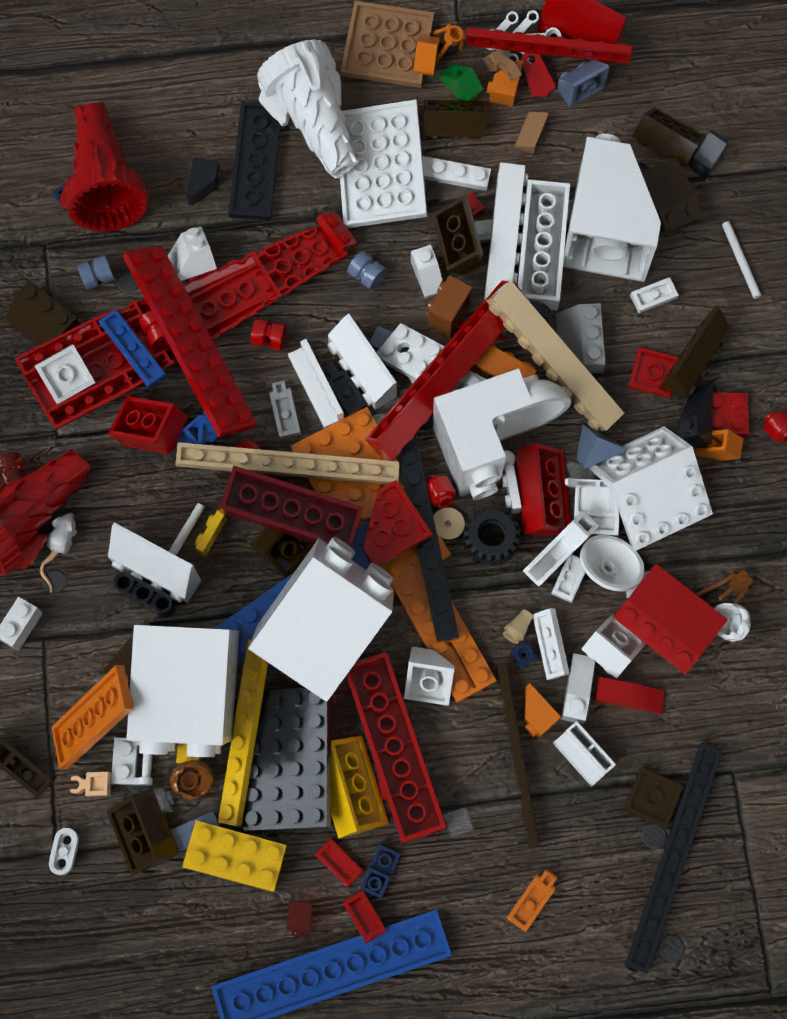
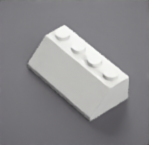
(362, 363)

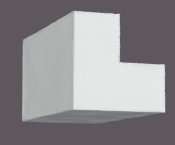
(584, 753)

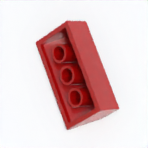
(542, 490)

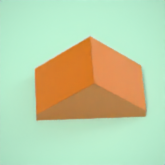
(426, 55)

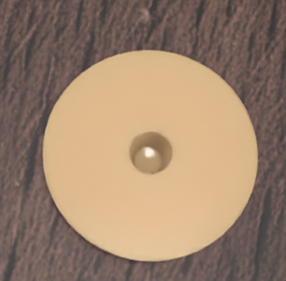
(448, 523)

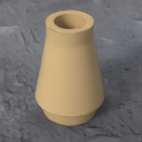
(517, 628)

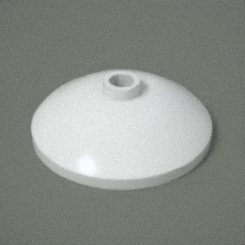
(612, 563)

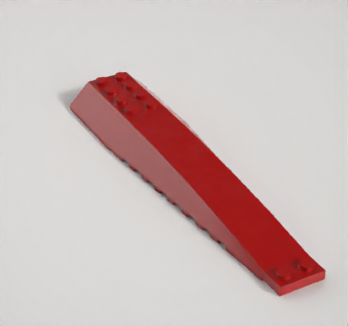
(221, 299)

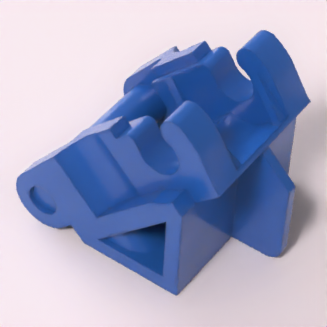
(198, 432)

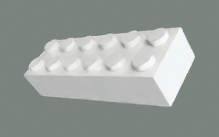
(543, 242)

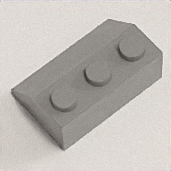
(583, 334)

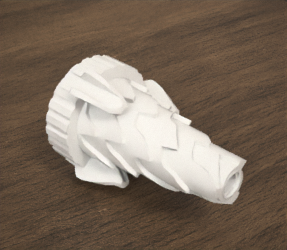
(308, 89)

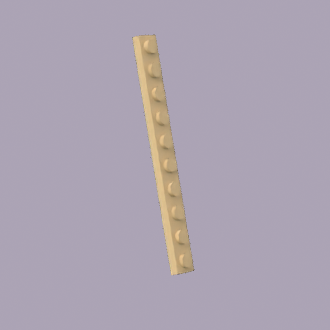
(287, 463)

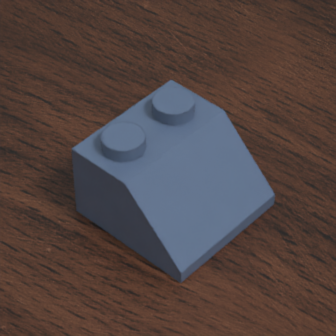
(583, 82)

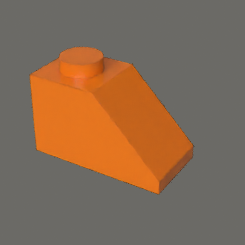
(502, 89)
(724, 446)
(538, 713)

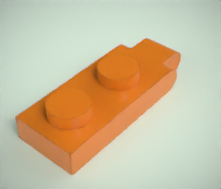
(532, 900)

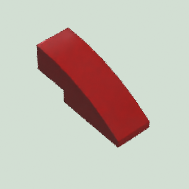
(629, 695)

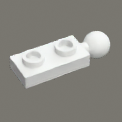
(509, 481)

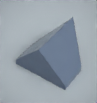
(596, 447)

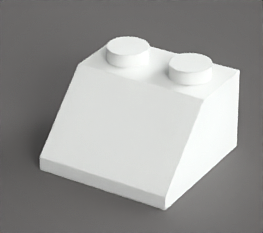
(192, 254)
(613, 646)

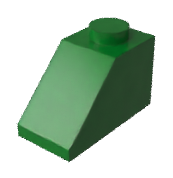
(461, 81)

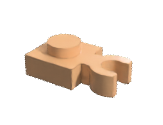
(94, 785)

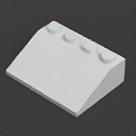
(152, 564)

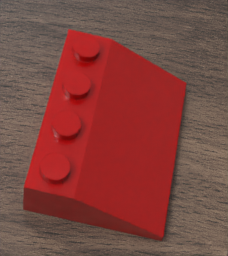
(582, 20)
(670, 618)

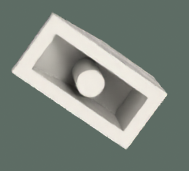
(426, 270)

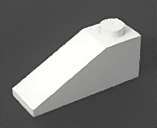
(578, 689)

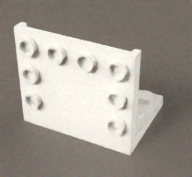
(655, 486)

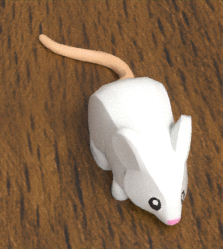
(59, 540)

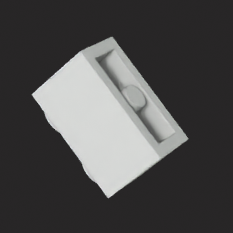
(19, 623)

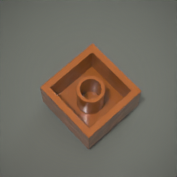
(449, 306)

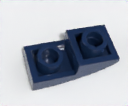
(380, 870)

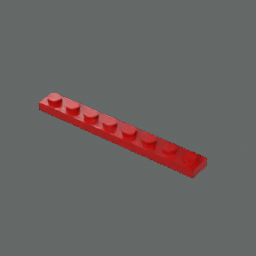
(549, 45)

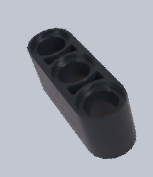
(136, 587)

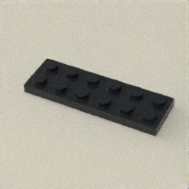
(254, 163)

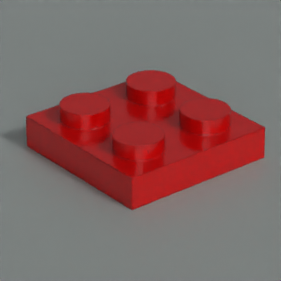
(731, 412)

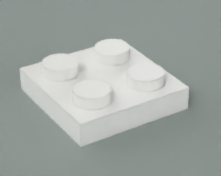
(64, 374)

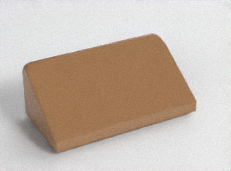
(531, 131)

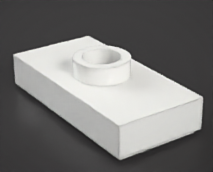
(569, 579)

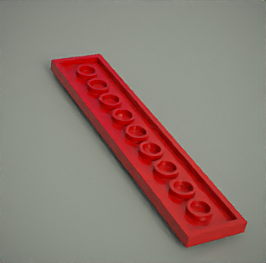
(190, 340)

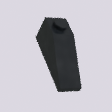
(696, 417)

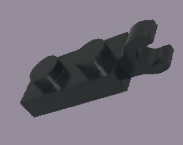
(344, 389)

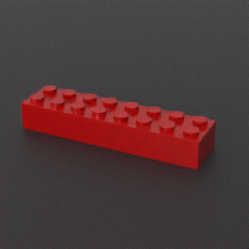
(395, 748)

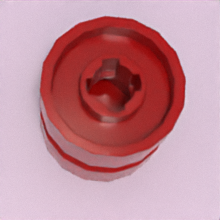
(152, 329)
(268, 334)

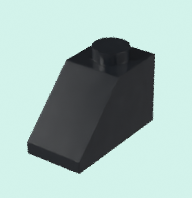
(709, 154)
(203, 179)

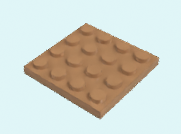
(384, 43)

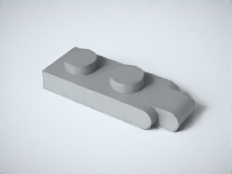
(284, 410)

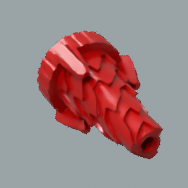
(103, 188)
(30, 504)

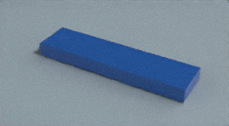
(132, 348)

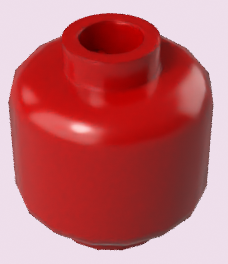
(776, 426)
(440, 491)

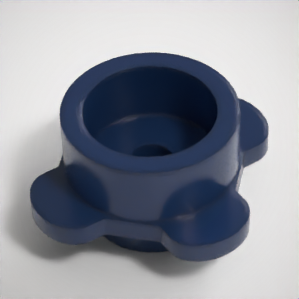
(524, 648)

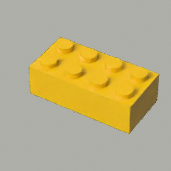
(234, 856)

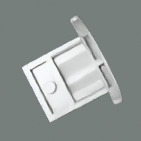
(598, 502)

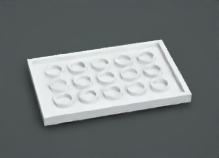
(390, 171)

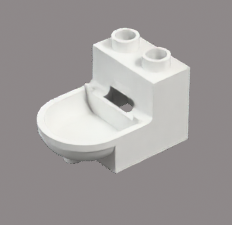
(481, 415)

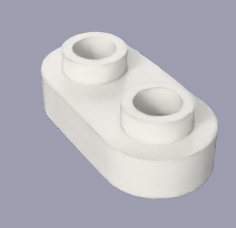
(63, 851)

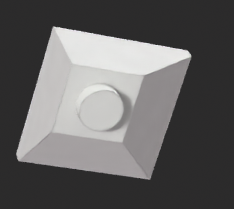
(428, 677)

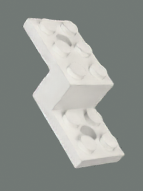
(418, 357)

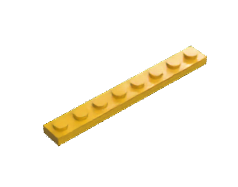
(243, 739)

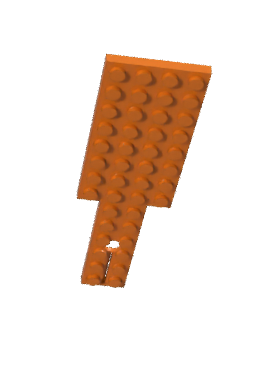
(347, 439)

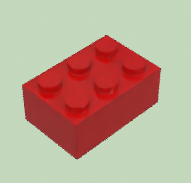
(148, 425)

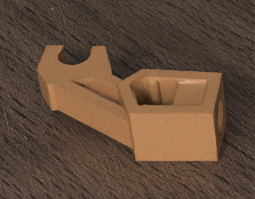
(498, 60)

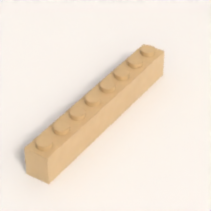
(554, 356)

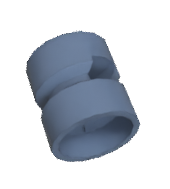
(364, 269)
(95, 272)

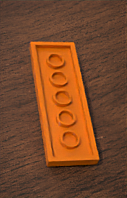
(92, 717)

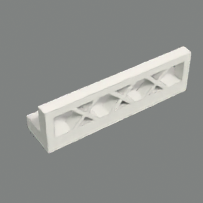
(316, 385)

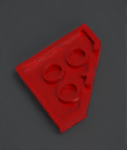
(393, 525)

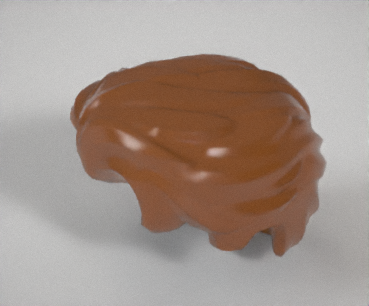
(191, 779)

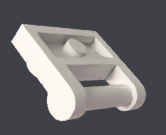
(125, 764)

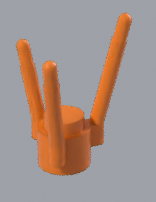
(452, 37)

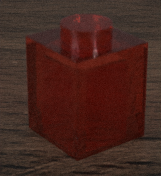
(300, 918)

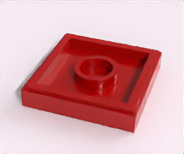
(650, 370)

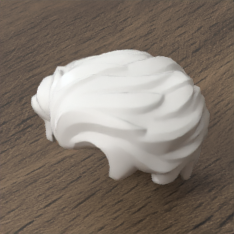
(738, 621)

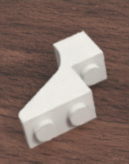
(560, 548)

